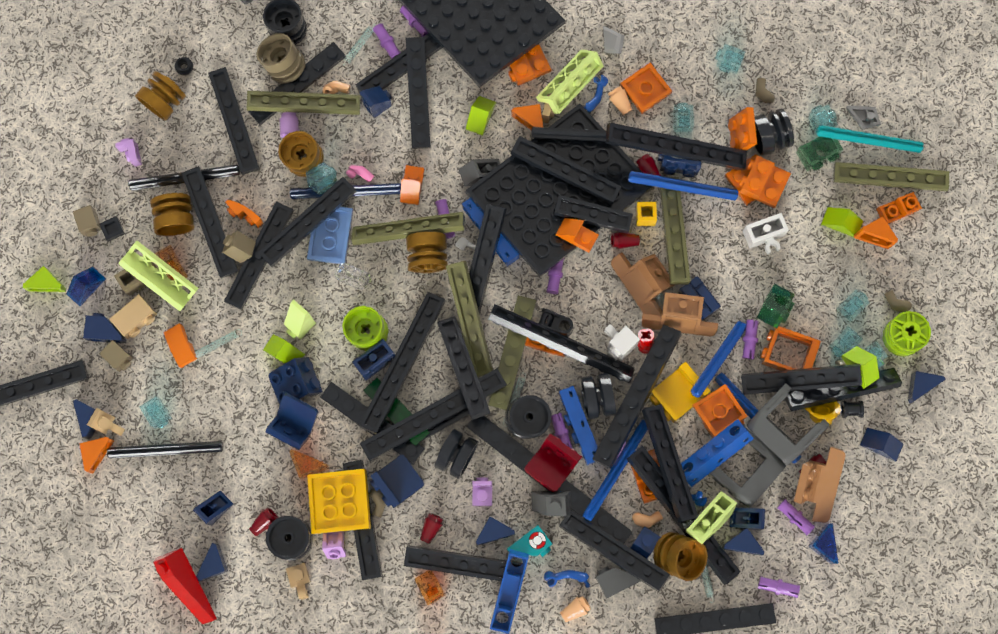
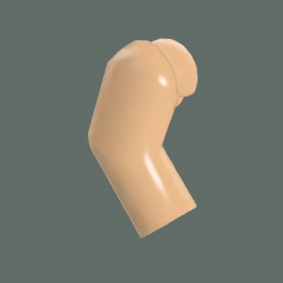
(336, 86)
(645, 520)

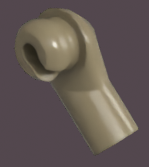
(762, 93)
(897, 304)
(379, 503)

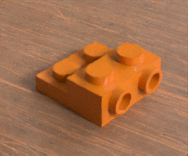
(529, 66)
(764, 181)
(719, 410)

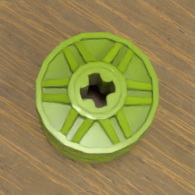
(358, 320)
(897, 338)

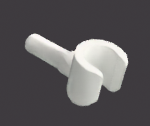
(463, 242)

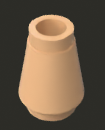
(620, 100)
(575, 609)

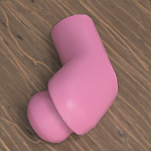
(359, 170)

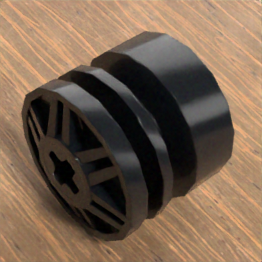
(285, 18)
(773, 131)

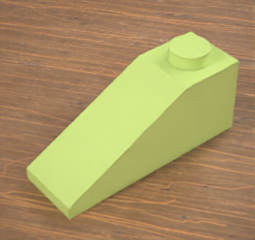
(298, 321)
(712, 518)

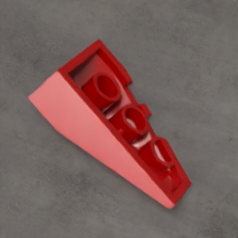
(182, 581)

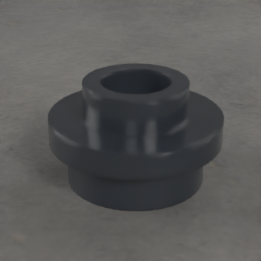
(183, 60)

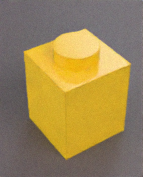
(646, 213)

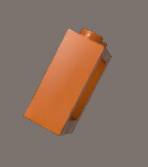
(797, 337)

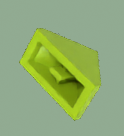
(480, 115)
(842, 220)
(43, 281)
(282, 349)
(868, 364)

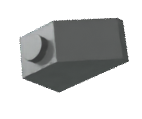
(477, 169)
(551, 503)
(614, 581)

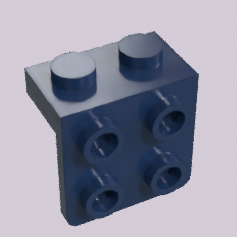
(676, 165)
(296, 379)
(293, 422)
(397, 481)

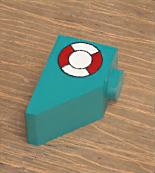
(533, 543)

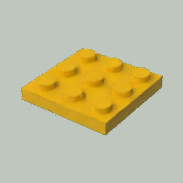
(339, 501)

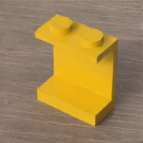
(675, 393)

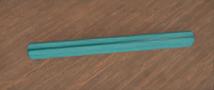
(869, 138)

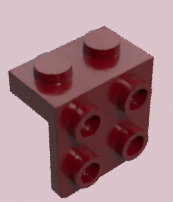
(552, 463)

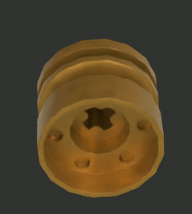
(160, 95)
(297, 145)
(172, 214)
(426, 252)
(680, 556)

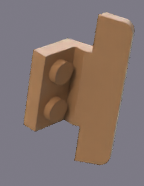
(643, 280)
(682, 314)
(820, 483)

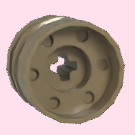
(280, 58)

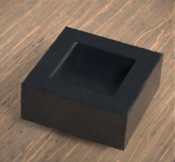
(112, 228)

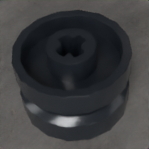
(600, 395)
(539, 417)
(453, 452)
(299, 544)

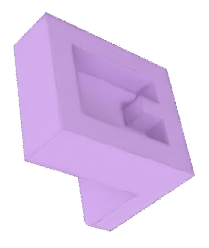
(132, 154)
(482, 492)
(334, 545)

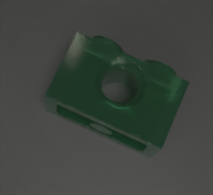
(810, 158)
(776, 306)

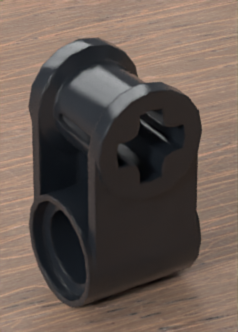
(554, 321)

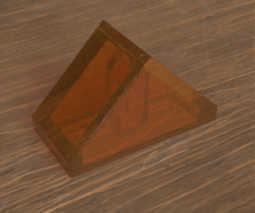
(169, 256)
(306, 465)
(430, 587)

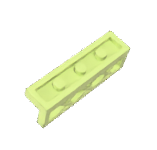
(573, 80)
(156, 277)

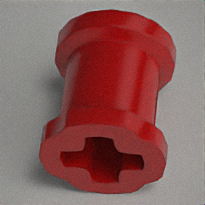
(646, 340)

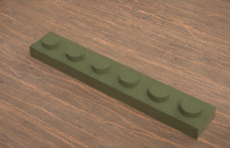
(303, 102)
(891, 176)
(402, 228)
(675, 236)
(469, 317)
(512, 355)

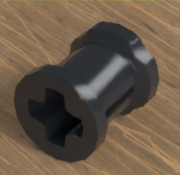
(852, 409)

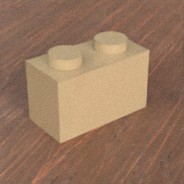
(133, 317)

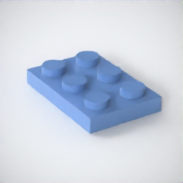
(331, 238)

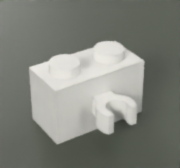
(766, 232)
(621, 343)

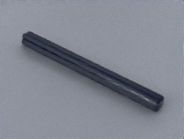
(362, 190)

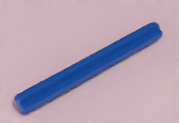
(718, 359)

